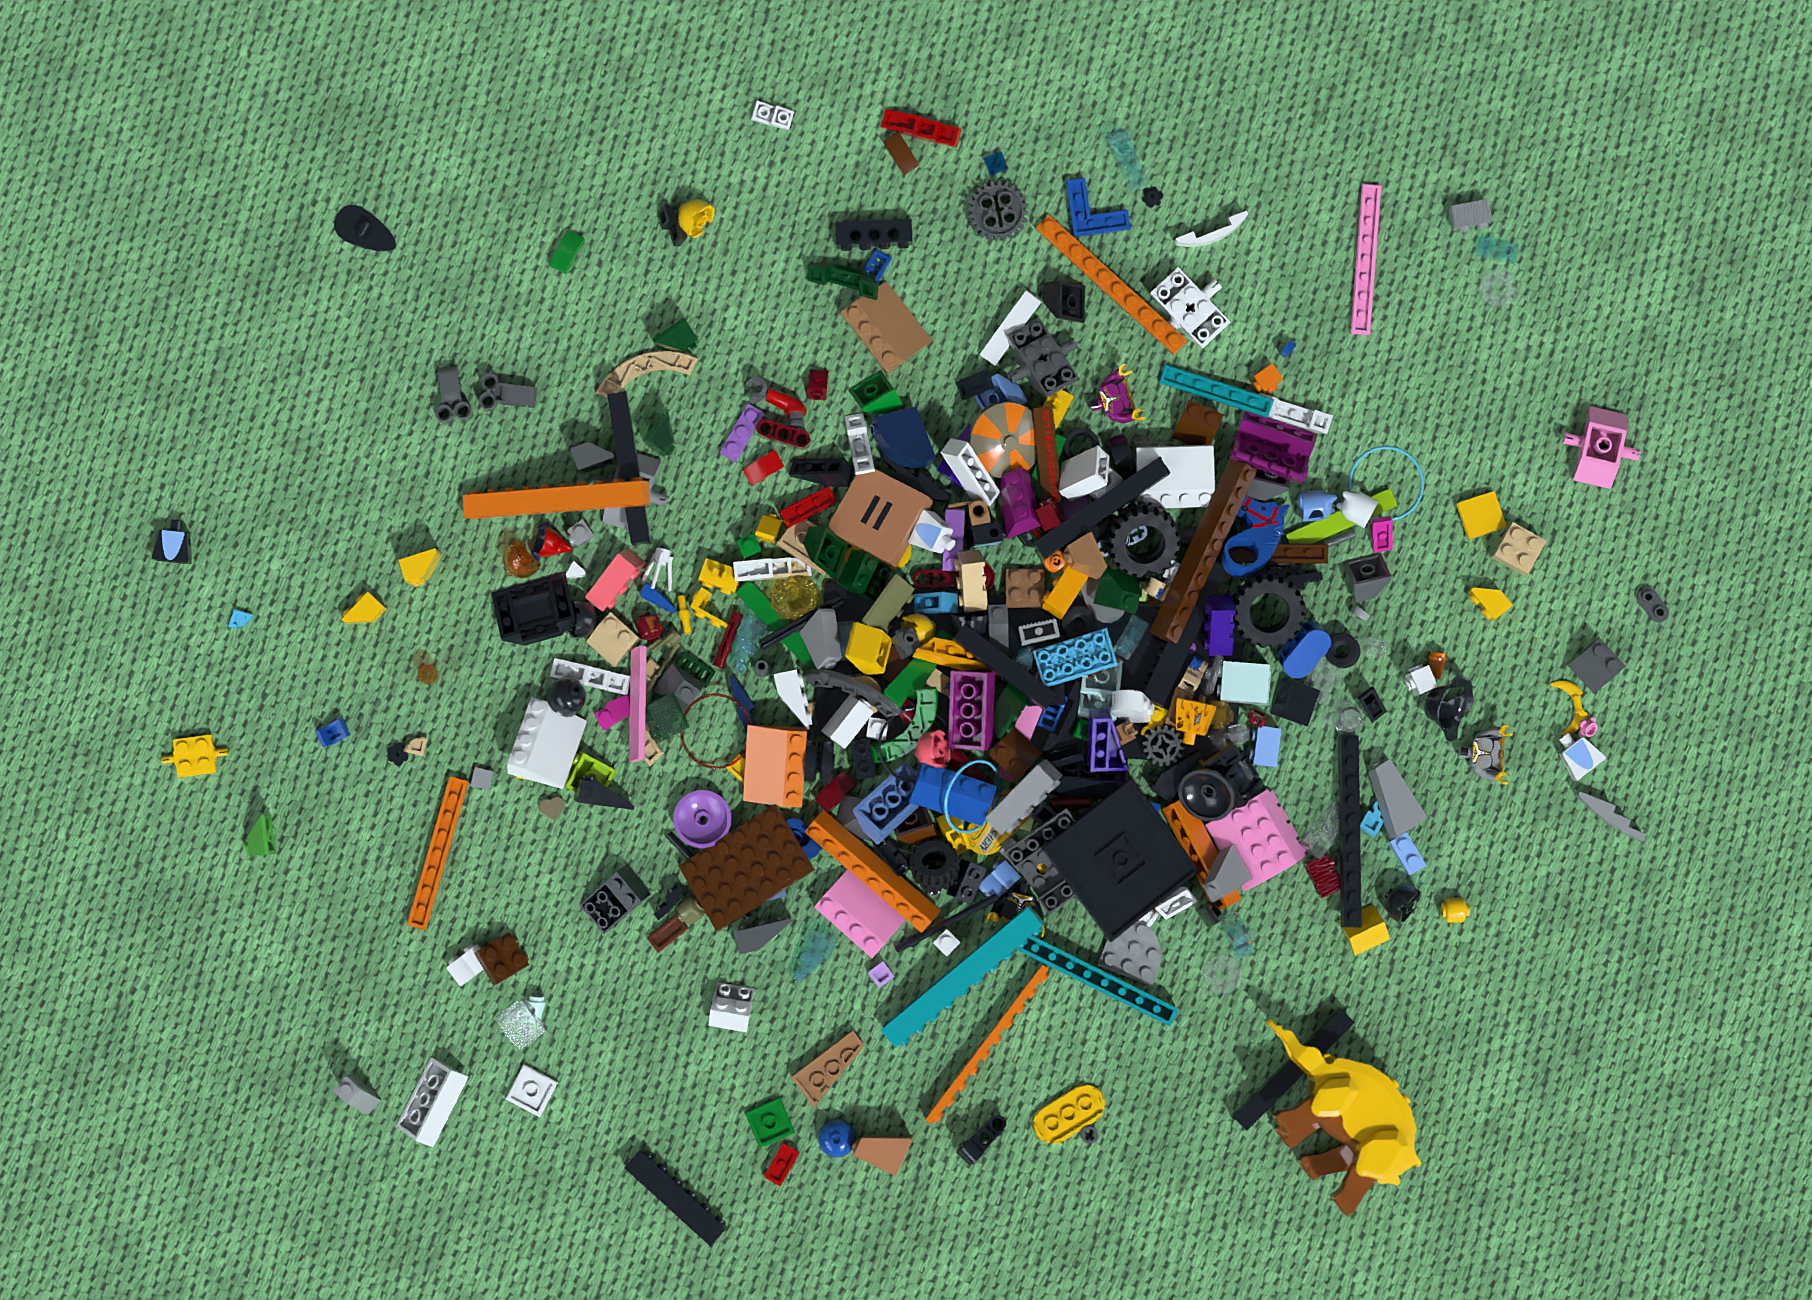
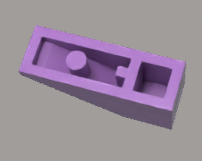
(955, 519)

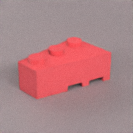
(615, 580)

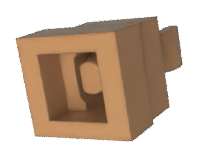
(1125, 732)

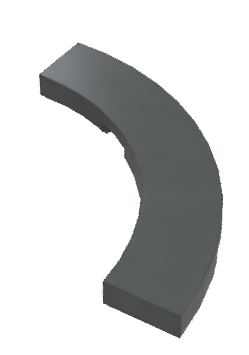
(828, 678)

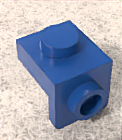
(332, 733)

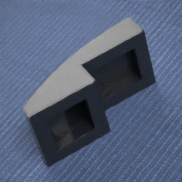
(669, 220)

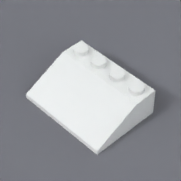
(1190, 478)
(545, 745)

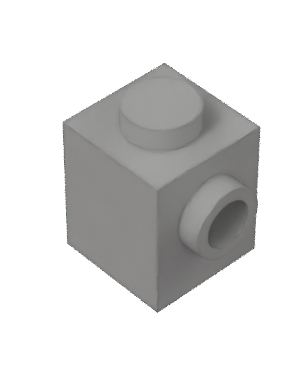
(580, 534)

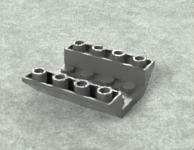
(1027, 855)

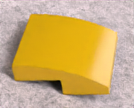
(1481, 515)

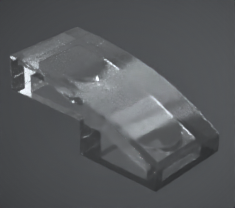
(1370, 646)

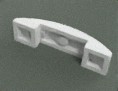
(1190, 239)
(1299, 416)
(859, 443)

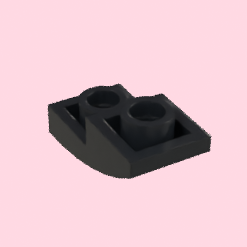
(673, 897)

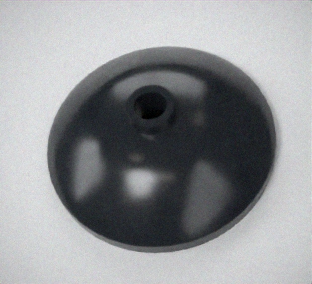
(1203, 802)

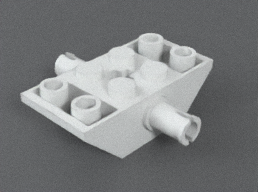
(1176, 294)

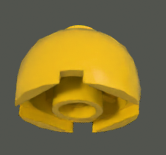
(694, 215)
(922, 625)

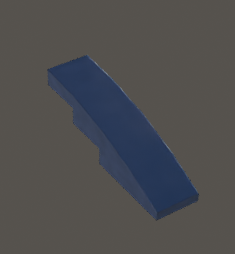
(742, 698)

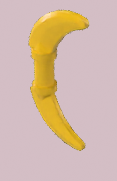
(1575, 693)

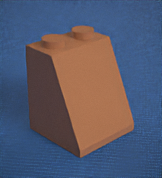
(882, 1151)

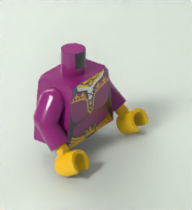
(1116, 398)

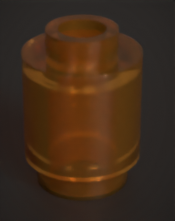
(434, 677)

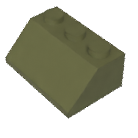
(889, 604)

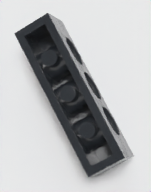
(864, 228)

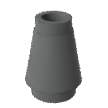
(765, 672)

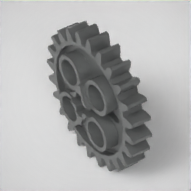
(981, 214)

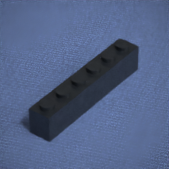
(675, 1197)

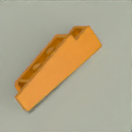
(949, 654)

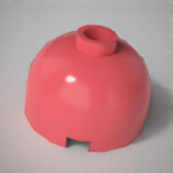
(933, 749)

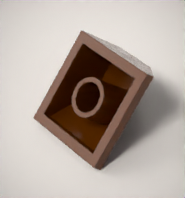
(916, 827)

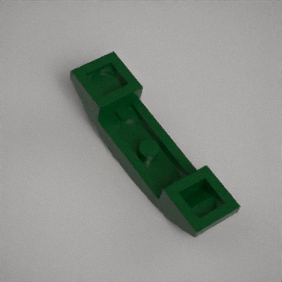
(845, 276)

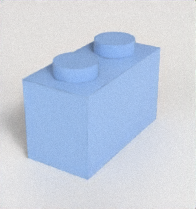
(1265, 746)
(1406, 854)

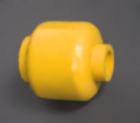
(1454, 910)

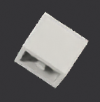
(731, 1007)

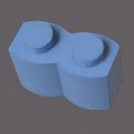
(999, 880)

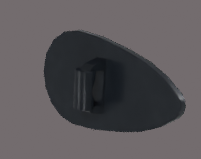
(363, 229)

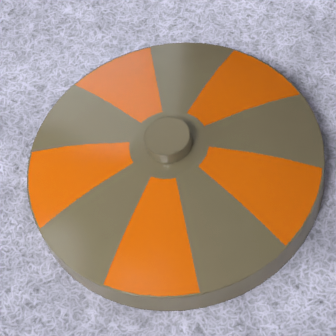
(1004, 438)

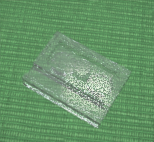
(1323, 678)

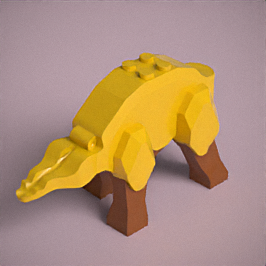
(1358, 1110)

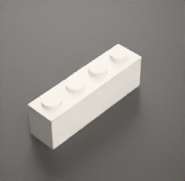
(970, 471)

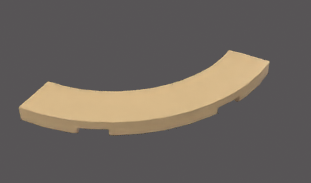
(644, 364)
(652, 750)

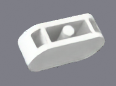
(1132, 706)

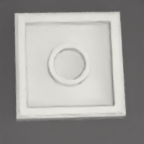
(531, 1090)

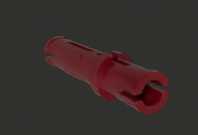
(728, 639)

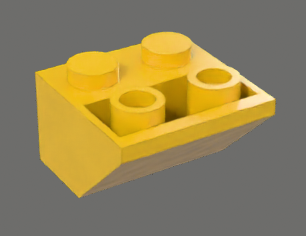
(868, 648)

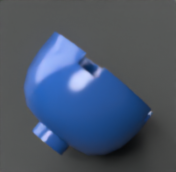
(836, 1137)

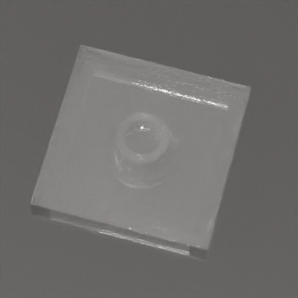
(1212, 674)

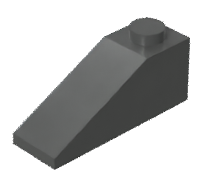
(998, 627)

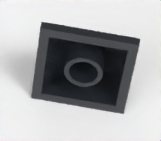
(1065, 300)

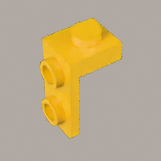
(699, 602)

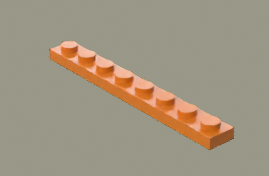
(438, 853)

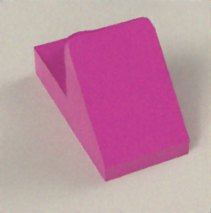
(1381, 534)
(613, 712)

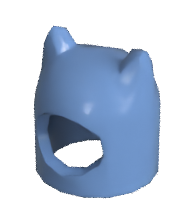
(1316, 505)

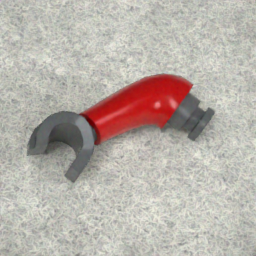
(790, 405)

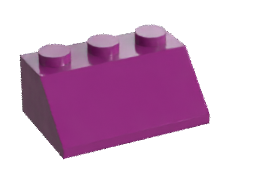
(1017, 502)

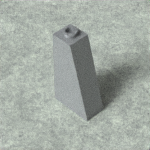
(1395, 799)

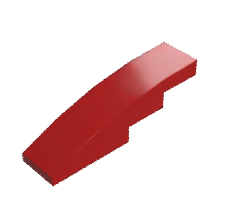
(921, 128)

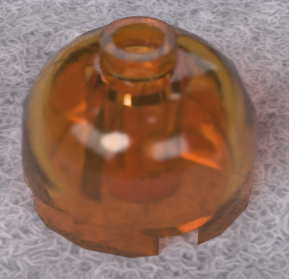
(519, 561)

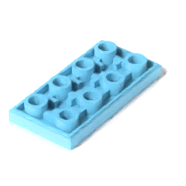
(1075, 657)

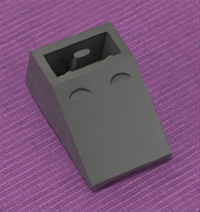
(755, 938)

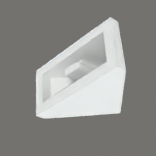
(1176, 902)

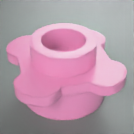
(1588, 727)

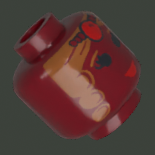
(649, 627)

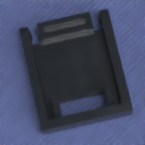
(1241, 778)

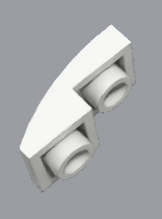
(772, 116)

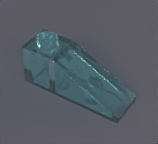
(1126, 159)

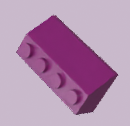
(971, 709)

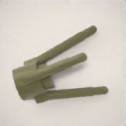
(669, 639)

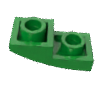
(566, 252)

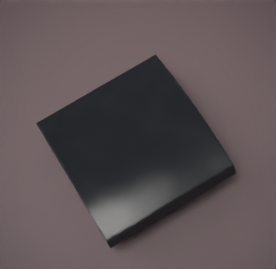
(1295, 702)

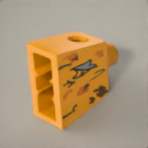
(1193, 719)

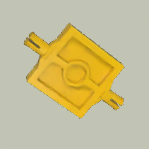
(194, 755)

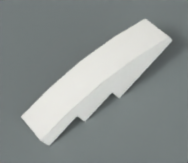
(1016, 319)
(770, 569)
(591, 676)

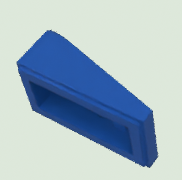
(887, 259)
(656, 598)
(1052, 727)

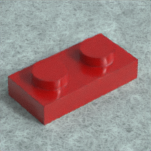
(781, 1164)

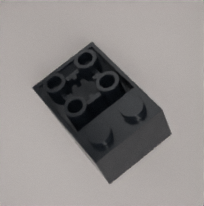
(615, 899)

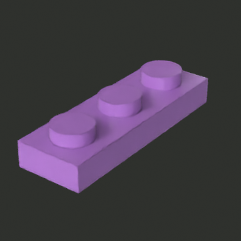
(741, 433)

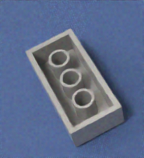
(1026, 794)

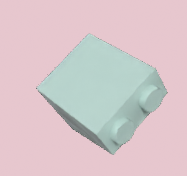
(1245, 683)

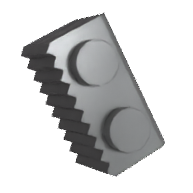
(1470, 215)
(1038, 632)

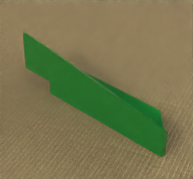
(913, 677)

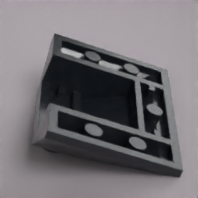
(534, 610)

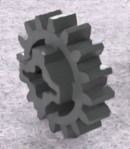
(1175, 742)

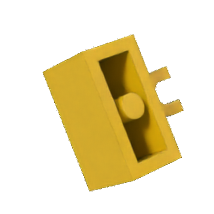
(1060, 403)
(719, 576)

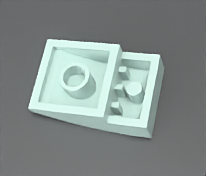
(1098, 690)

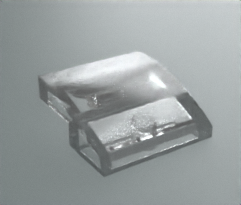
(521, 1023)

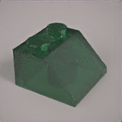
(665, 718)

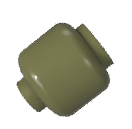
(690, 910)

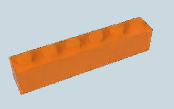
(1198, 845)

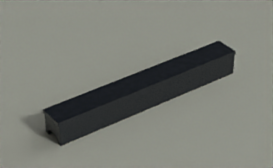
(628, 463)
(1102, 508)
(1289, 1072)

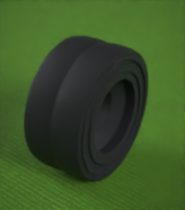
(1074, 613)
(1350, 657)

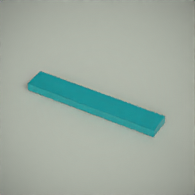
(1216, 391)

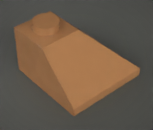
(1085, 557)

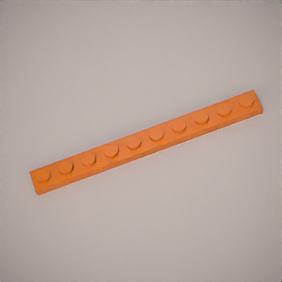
(1111, 285)
(993, 1038)

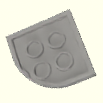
(1133, 954)

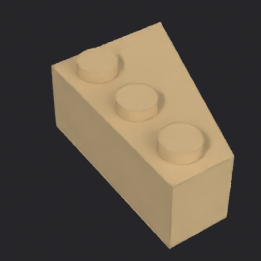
(971, 581)

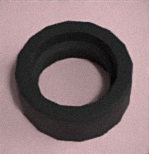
(1079, 432)

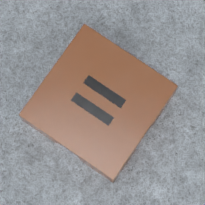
(879, 515)

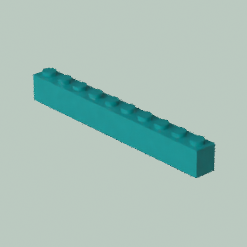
(963, 975)
(1099, 980)

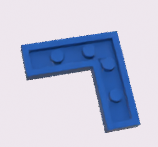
(1086, 224)

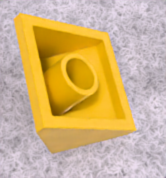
(1370, 935)

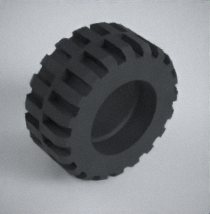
(1153, 560)
(1286, 627)

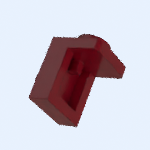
(817, 384)

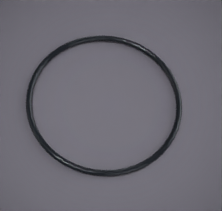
(879, 744)

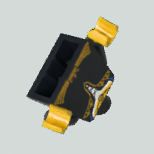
(1012, 904)

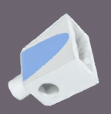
(932, 533)
(1579, 756)

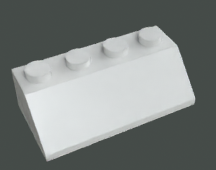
(431, 1102)

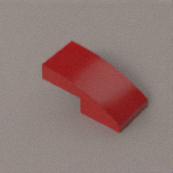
(763, 468)

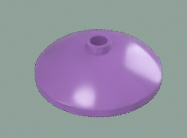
(688, 815)

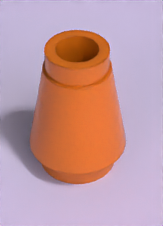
(1437, 663)

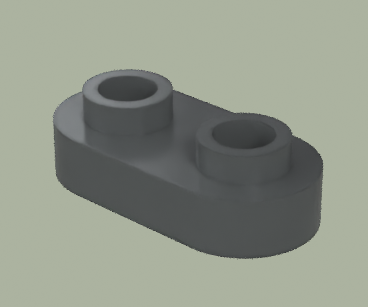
(1652, 605)

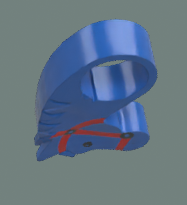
(1263, 532)

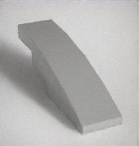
(1604, 811)

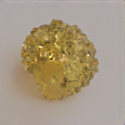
(793, 596)

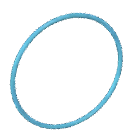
(1397, 449)
(949, 787)

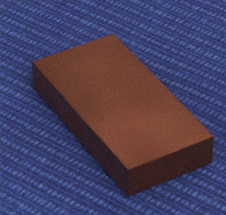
(667, 933)

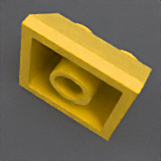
(419, 567)

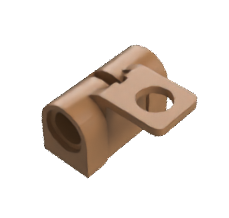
(974, 520)

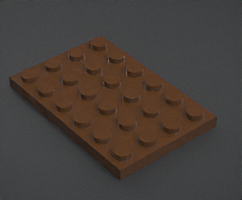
(746, 867)

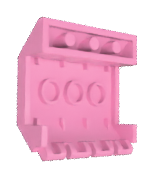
(1260, 837)

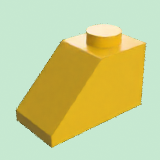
(768, 528)
(958, 840)

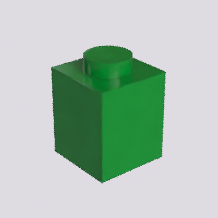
(749, 546)

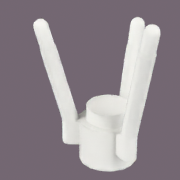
(660, 558)

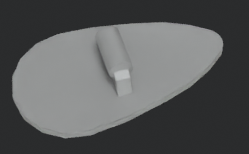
(1101, 613)

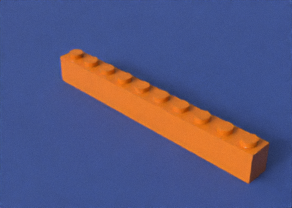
(555, 500)

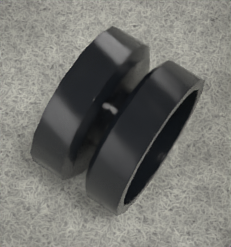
(818, 761)

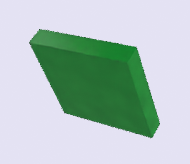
(769, 1122)

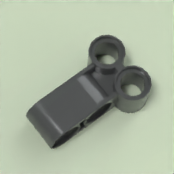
(507, 394)
(451, 396)

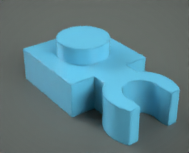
(1371, 821)

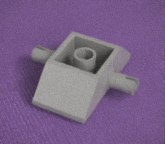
(649, 470)

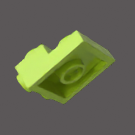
(586, 765)

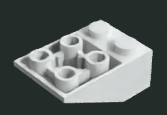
(790, 692)

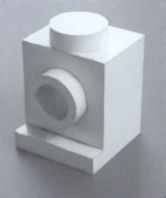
(874, 728)

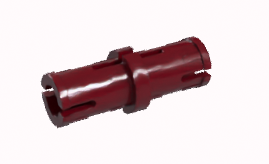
(1070, 803)

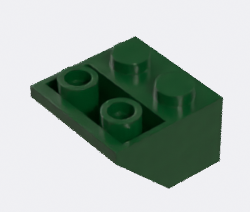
(864, 575)
(1007, 710)

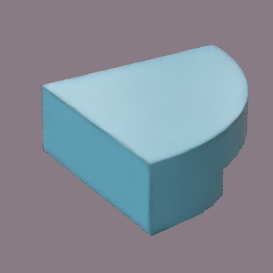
(239, 618)

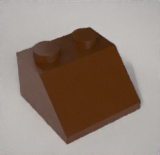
(1197, 424)
(1015, 753)

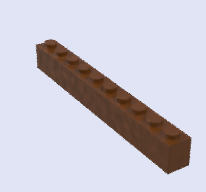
(1203, 551)

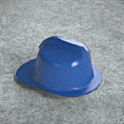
(808, 844)

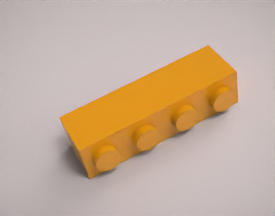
(1064, 591)

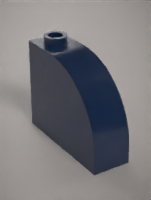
(903, 438)

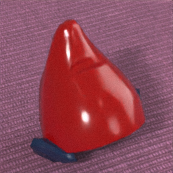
(549, 543)

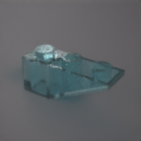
(748, 635)
(818, 952)

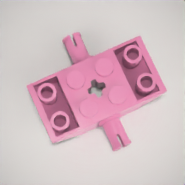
(1597, 465)

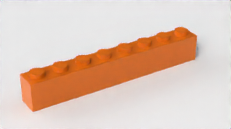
(872, 871)

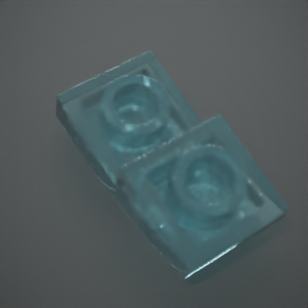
(1496, 250)

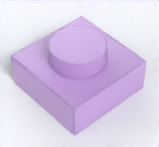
(881, 974)

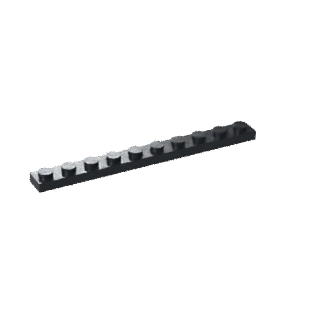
(1349, 831)

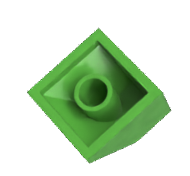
(261, 838)

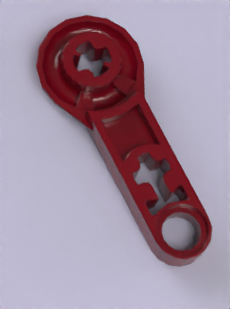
(950, 581)

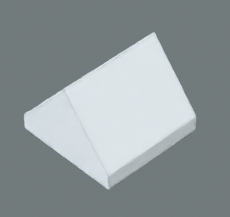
(575, 571)

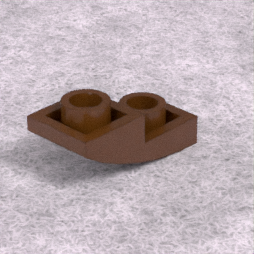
(901, 153)

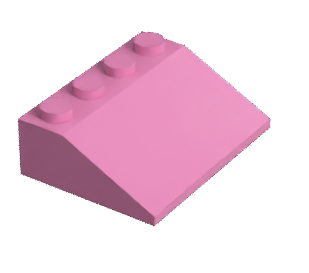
(859, 913)

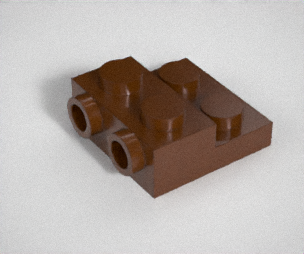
(502, 958)

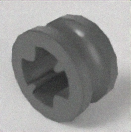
(1083, 1135)

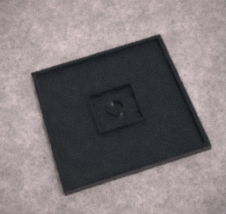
(1120, 860)

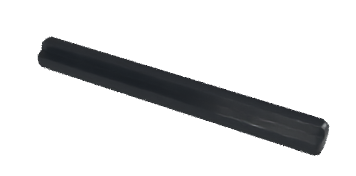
(797, 624)

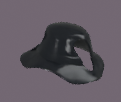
(1449, 713)

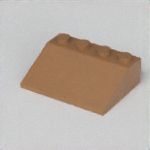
(886, 328)

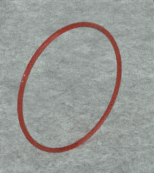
(682, 738)

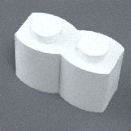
(466, 966)

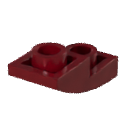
(835, 791)

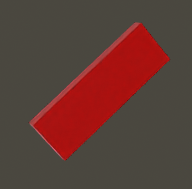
(808, 507)

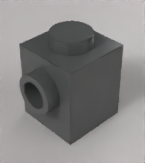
(905, 642)

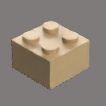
(1518, 549)

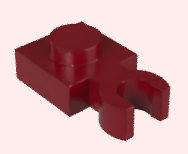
(1257, 717)

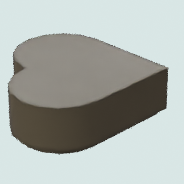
(552, 807)

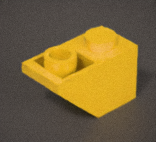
(1491, 601)
(366, 610)

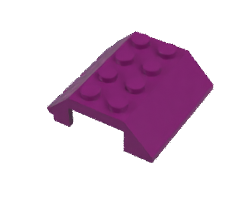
(1273, 447)

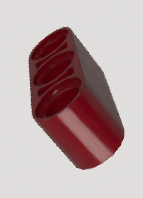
(790, 441)

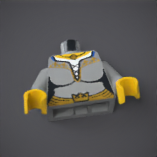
(1487, 753)

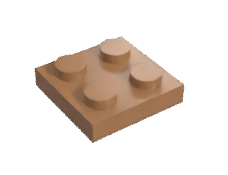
(1025, 588)

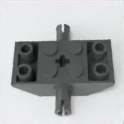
(1041, 359)

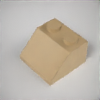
(612, 639)

